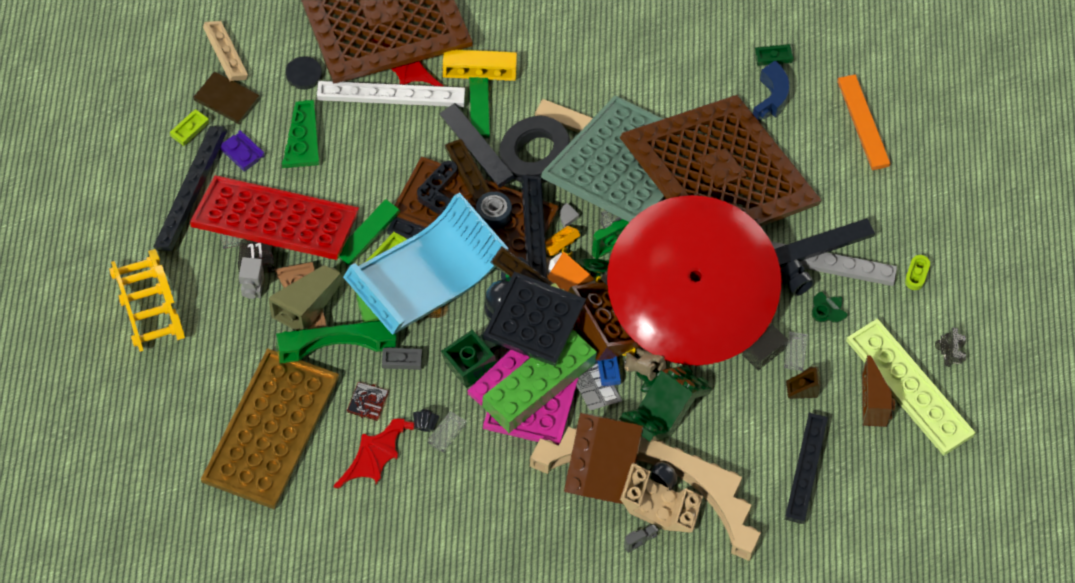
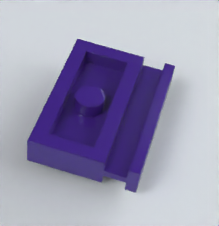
(242, 151)

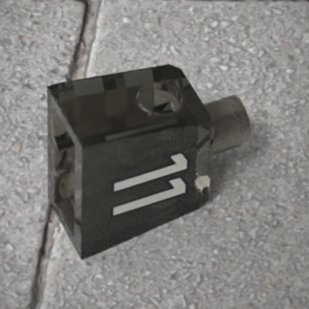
(258, 251)

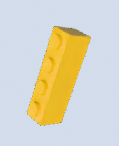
(480, 64)

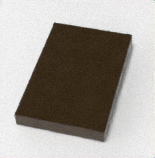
(226, 97)

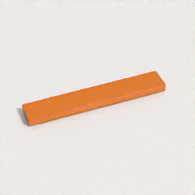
(863, 122)

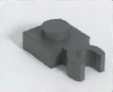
(637, 539)

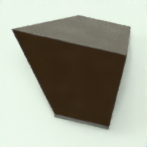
(804, 384)

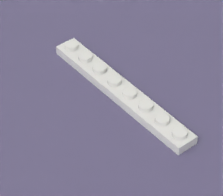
(390, 93)

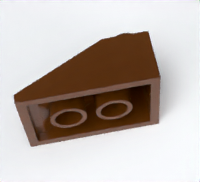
(876, 396)

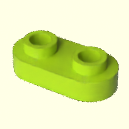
(917, 274)

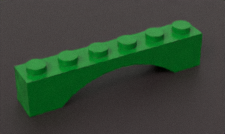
(296, 344)

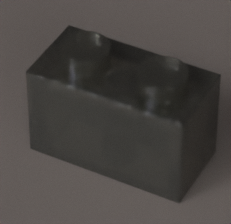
(766, 347)

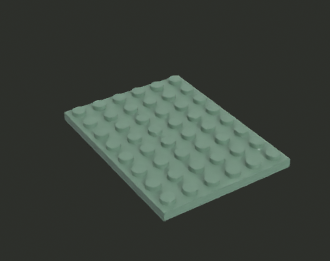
(603, 168)

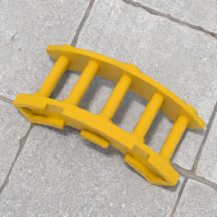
(162, 287)

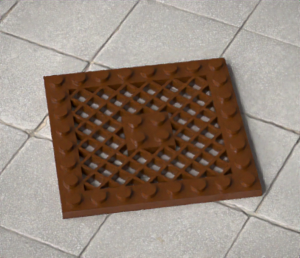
(378, 16)
(722, 167)

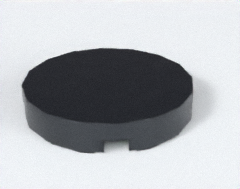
(303, 72)

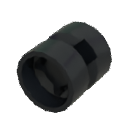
(796, 277)

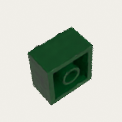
(468, 358)

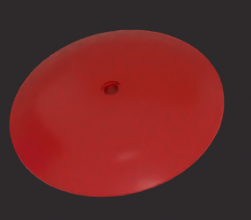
(688, 318)

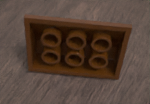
(599, 323)
(602, 457)

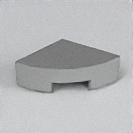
(568, 215)

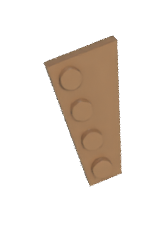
(291, 274)

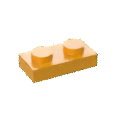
(560, 240)

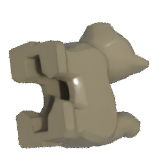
(645, 364)

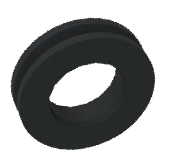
(524, 131)

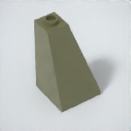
(305, 299)

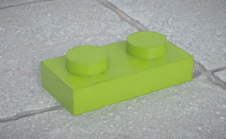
(189, 127)

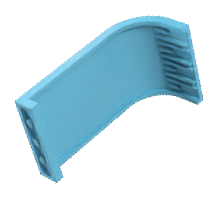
(428, 267)

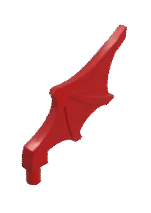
(412, 72)
(375, 453)

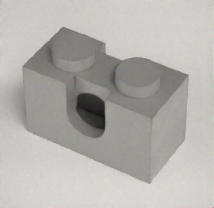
(251, 277)

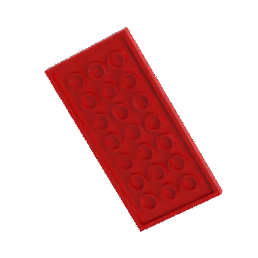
(275, 217)

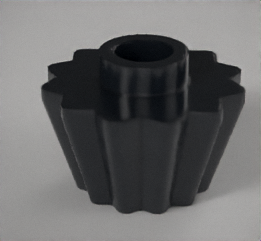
(425, 420)

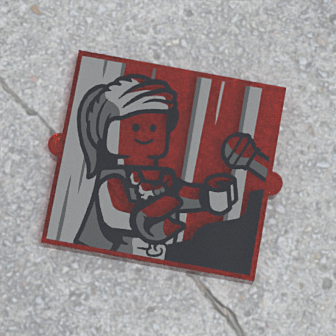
(367, 401)

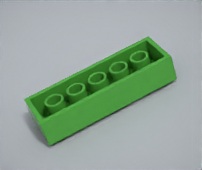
(537, 383)

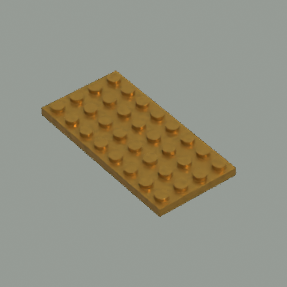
(270, 429)

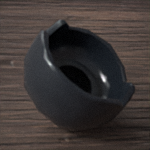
(664, 474)

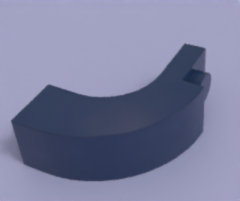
(777, 82)

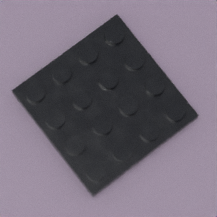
(534, 319)

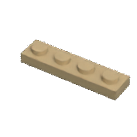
(225, 51)

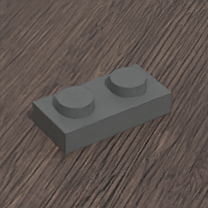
(401, 358)

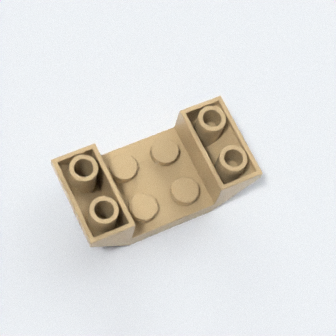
(658, 504)

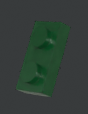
(780, 53)

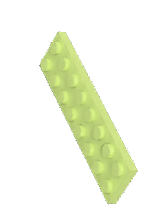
(912, 387)

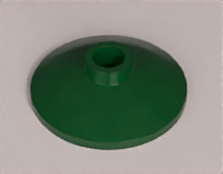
(594, 266)

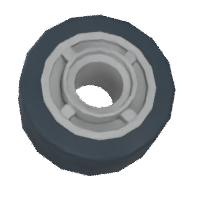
(498, 202)

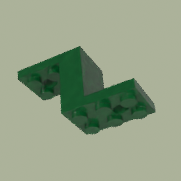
(667, 402)

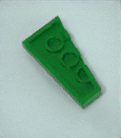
(302, 137)

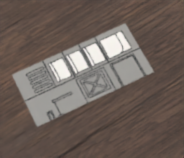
(592, 391)

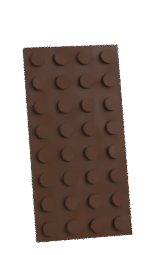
(511, 234)

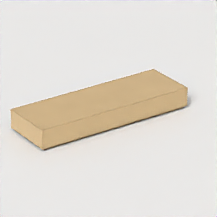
(568, 118)

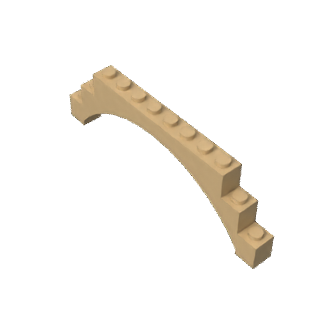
(710, 480)

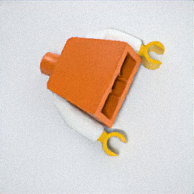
(567, 272)

